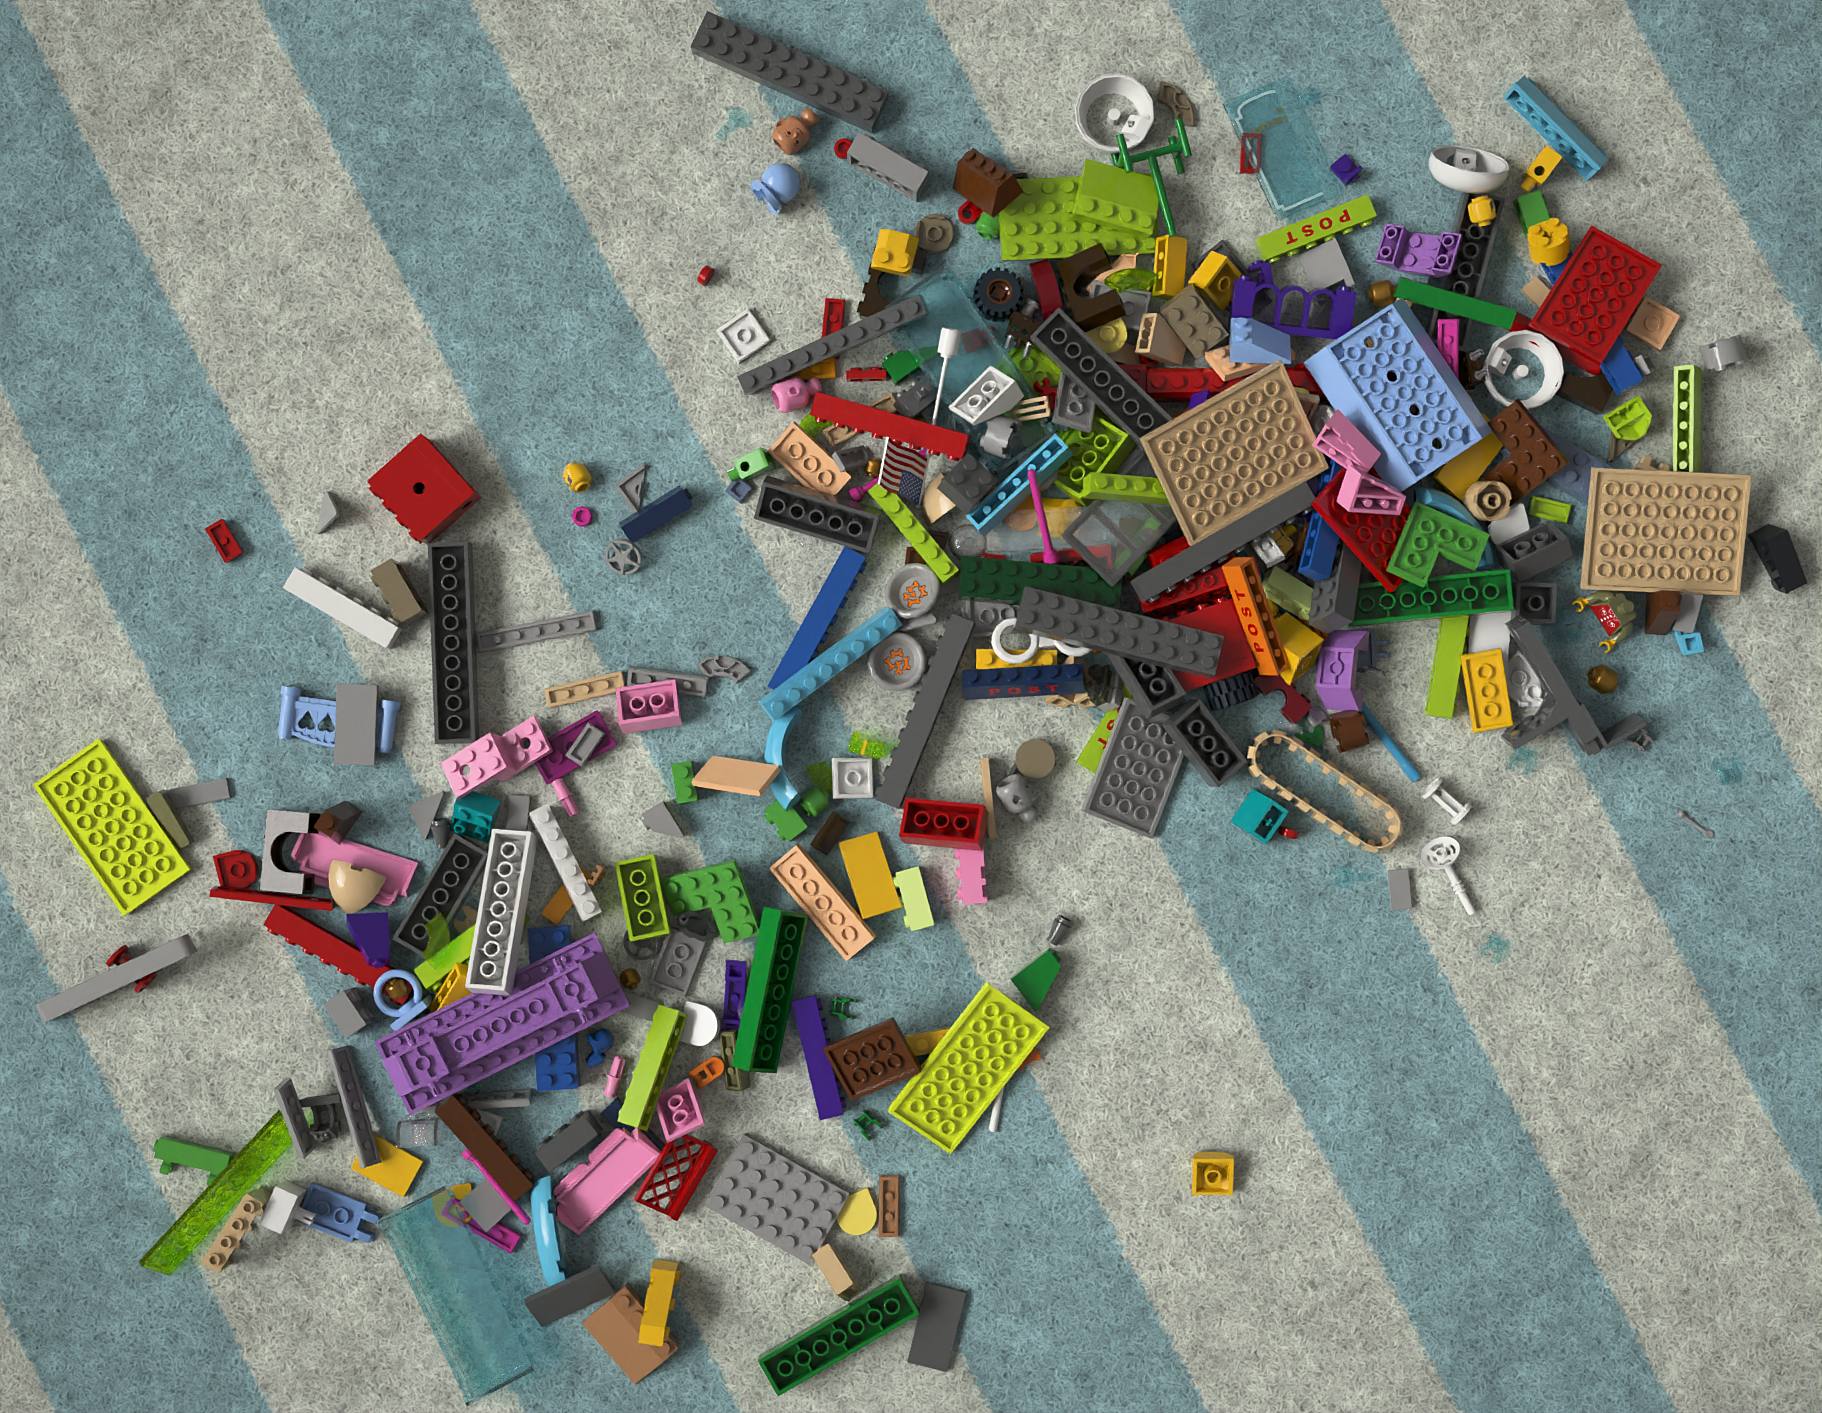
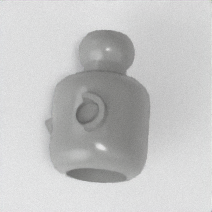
(1018, 797)

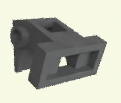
(323, 1132)

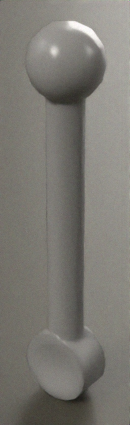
(1708, 833)

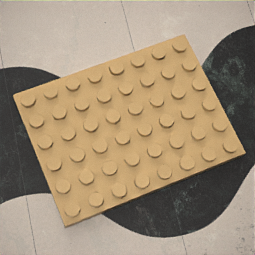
(1234, 452)
(1665, 531)

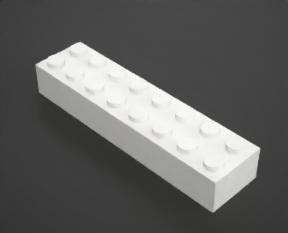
(501, 912)

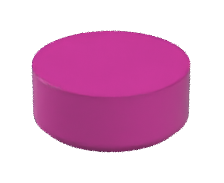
(582, 516)

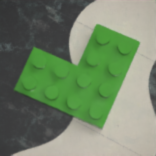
(1434, 534)
(722, 890)

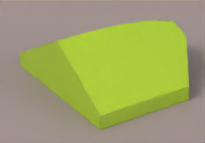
(1629, 420)

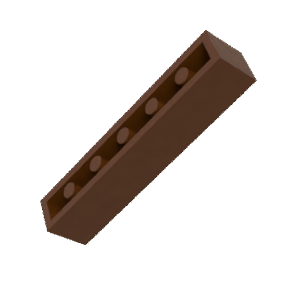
(484, 1145)

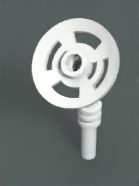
(1443, 858)

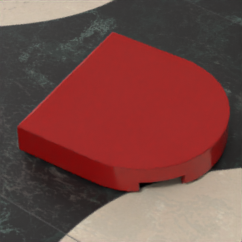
(236, 869)

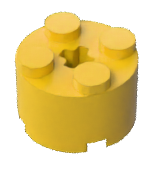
(1548, 242)

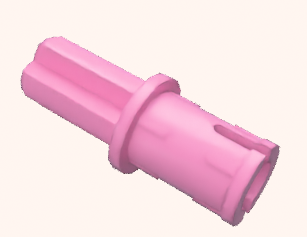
(565, 797)
(615, 1077)

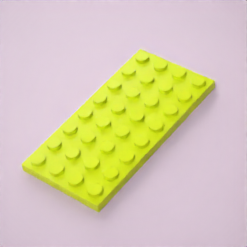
(112, 827)
(968, 1068)

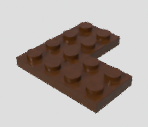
(1532, 450)

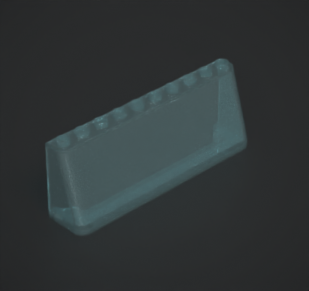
(978, 349)
(457, 1294)

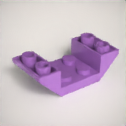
(1418, 252)
(1338, 669)

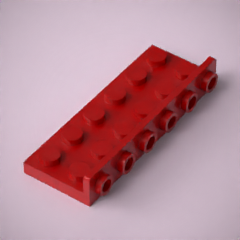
(1199, 590)

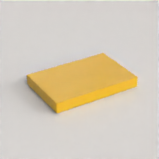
(396, 1169)

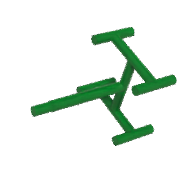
(1125, 162)

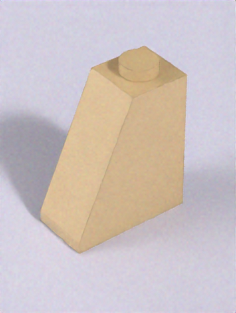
(1159, 341)
(837, 1272)

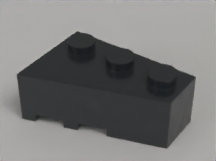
(1778, 557)

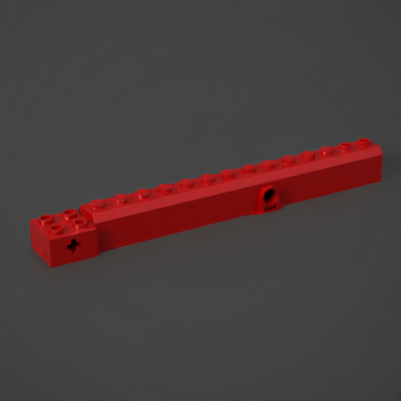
(1178, 384)

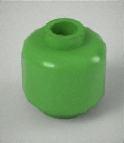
(988, 226)
(814, 801)

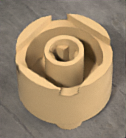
(1487, 500)

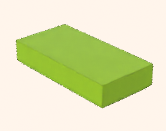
(1549, 509)

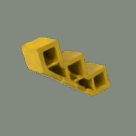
(659, 1302)

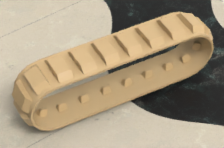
(1344, 777)

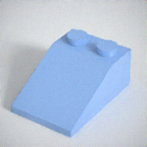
(1257, 342)

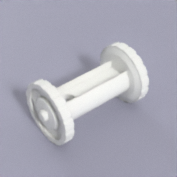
(1447, 801)

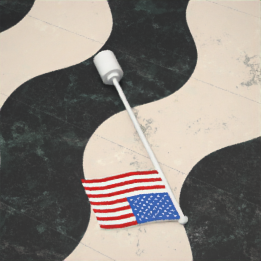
(903, 468)

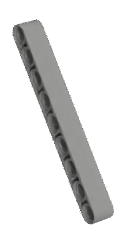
(116, 978)

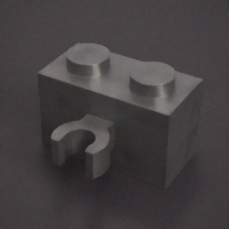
(916, 399)

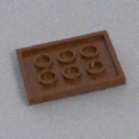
(872, 1059)

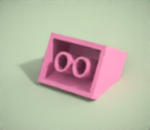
(648, 706)

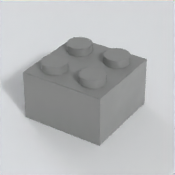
(349, 1012)

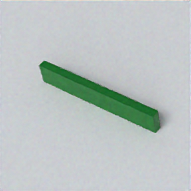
(1455, 303)

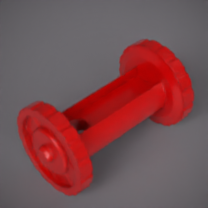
(120, 957)

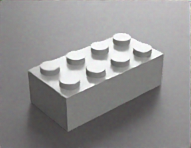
(887, 166)

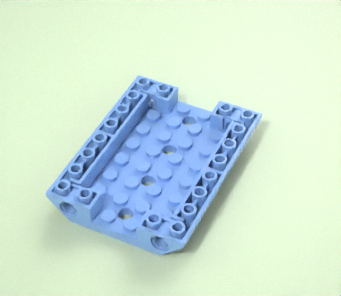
(1358, 386)

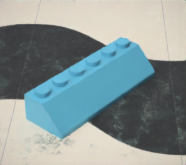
(1555, 127)

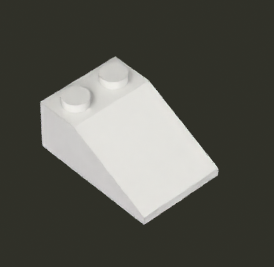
(987, 397)

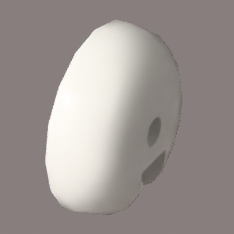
(1135, 127)
(1462, 175)
(1499, 359)

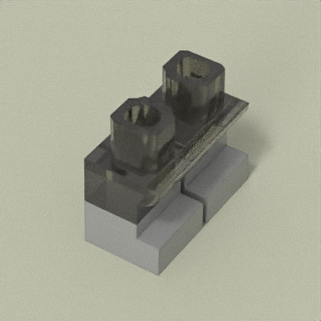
(1104, 688)

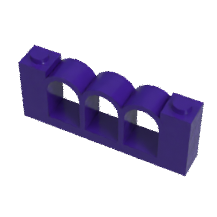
(1340, 314)

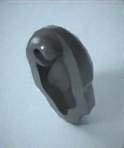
(697, 926)

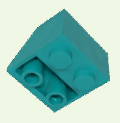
(475, 815)
(1259, 816)

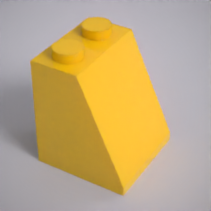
(1299, 645)

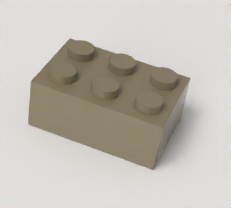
(1194, 320)
(399, 592)

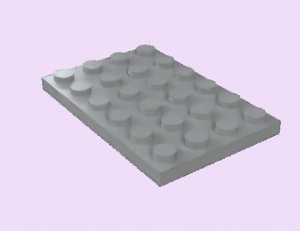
(1134, 772)
(777, 1199)

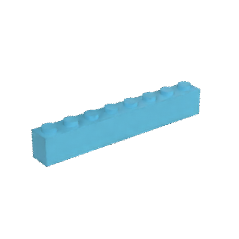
(830, 663)

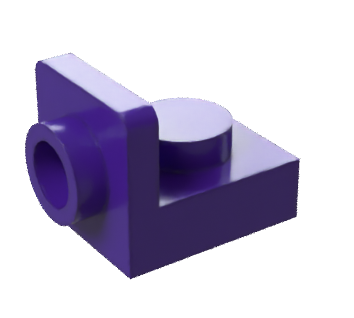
(1346, 170)
(1265, 271)

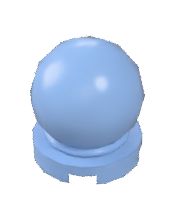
(778, 185)

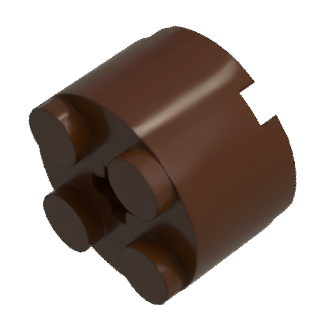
(1348, 730)

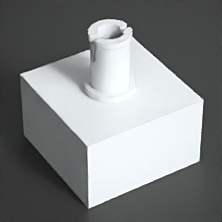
(285, 1207)

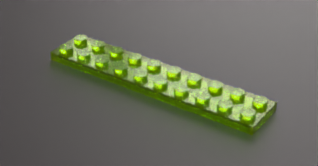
(219, 1197)

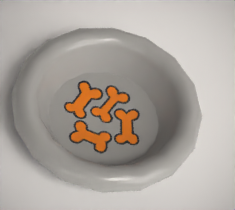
(912, 590)
(897, 662)

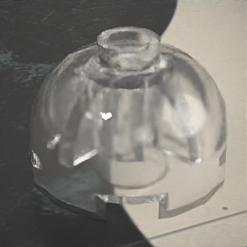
(963, 534)

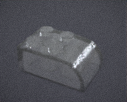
(421, 1130)

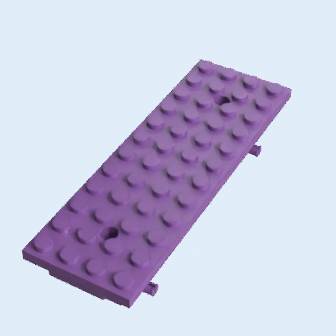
(495, 1031)

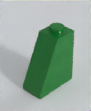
(1036, 977)

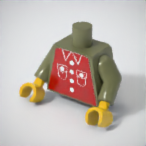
(1613, 614)

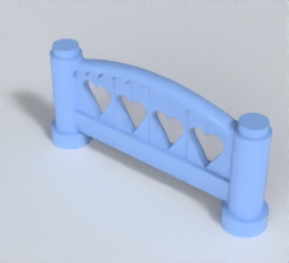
(295, 707)

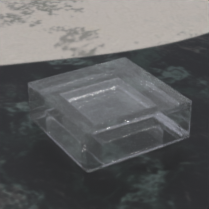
(1290, 728)

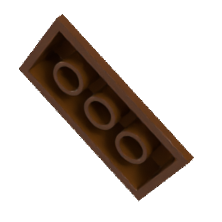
(985, 183)

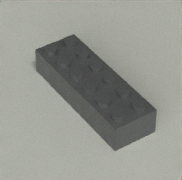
(817, 514)
(443, 891)

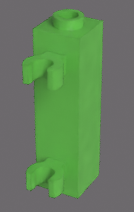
(191, 1154)

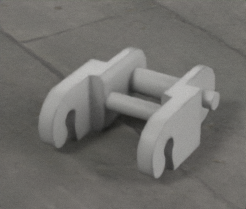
(1634, 744)

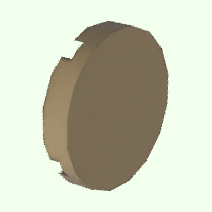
(934, 233)
(1035, 759)

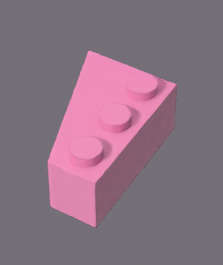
(1346, 444)
(1369, 494)
(971, 875)

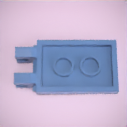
(339, 1213)

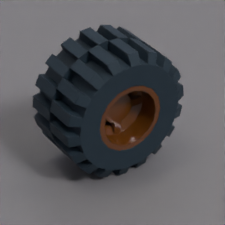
(998, 294)
(1231, 691)

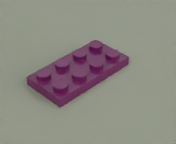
(556, 763)

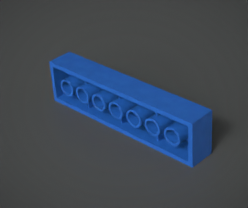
(559, 1063)

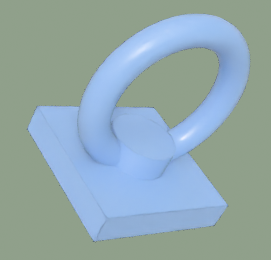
(408, 1010)

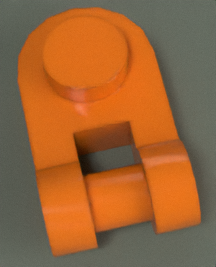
(712, 1066)

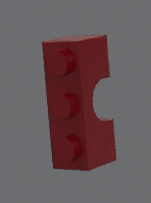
(1295, 704)

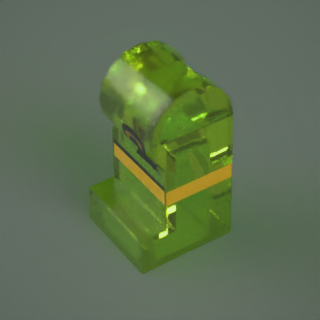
(871, 749)

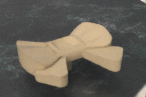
(469, 921)

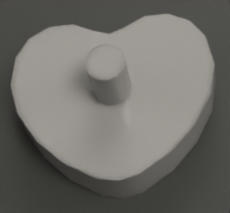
(1316, 716)

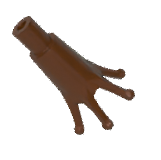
(1298, 547)

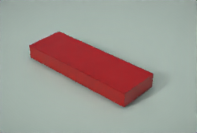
(833, 317)

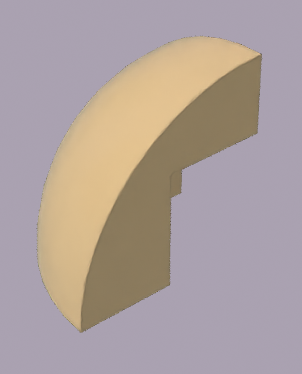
(935, 503)
(1067, 699)
(352, 886)

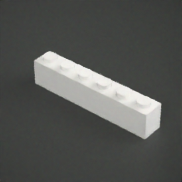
(339, 606)
(565, 863)

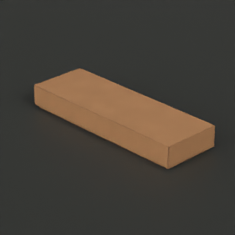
(888, 1205)

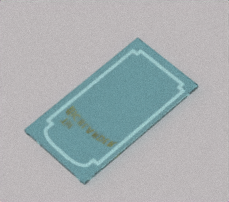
(1282, 148)

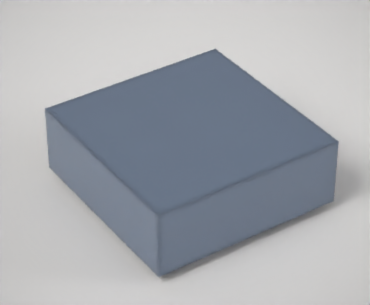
(739, 490)

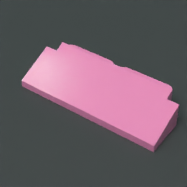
(317, 852)
(604, 1178)

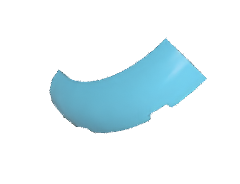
(1448, 505)
(775, 755)
(547, 1231)

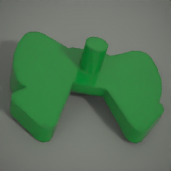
(1315, 738)

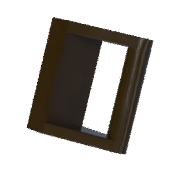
(830, 833)

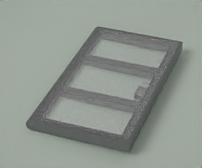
(1118, 533)

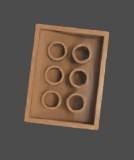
(617, 1331)

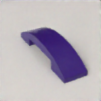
(734, 992)

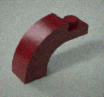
(1046, 287)

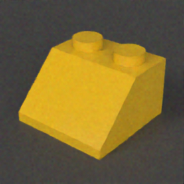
(1216, 279)

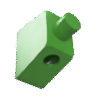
(759, 463)

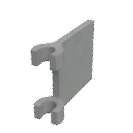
(1326, 267)

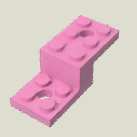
(496, 757)

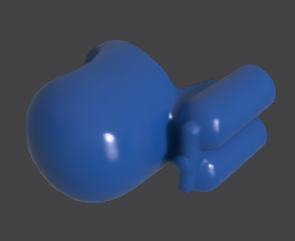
(600, 1043)

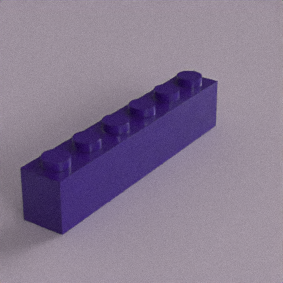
(821, 1074)

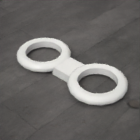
(1036, 643)

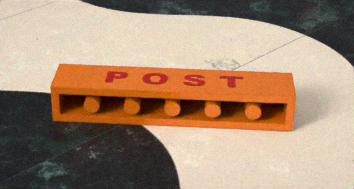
(1255, 615)

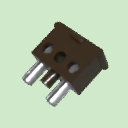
(1021, 325)
(1471, 370)

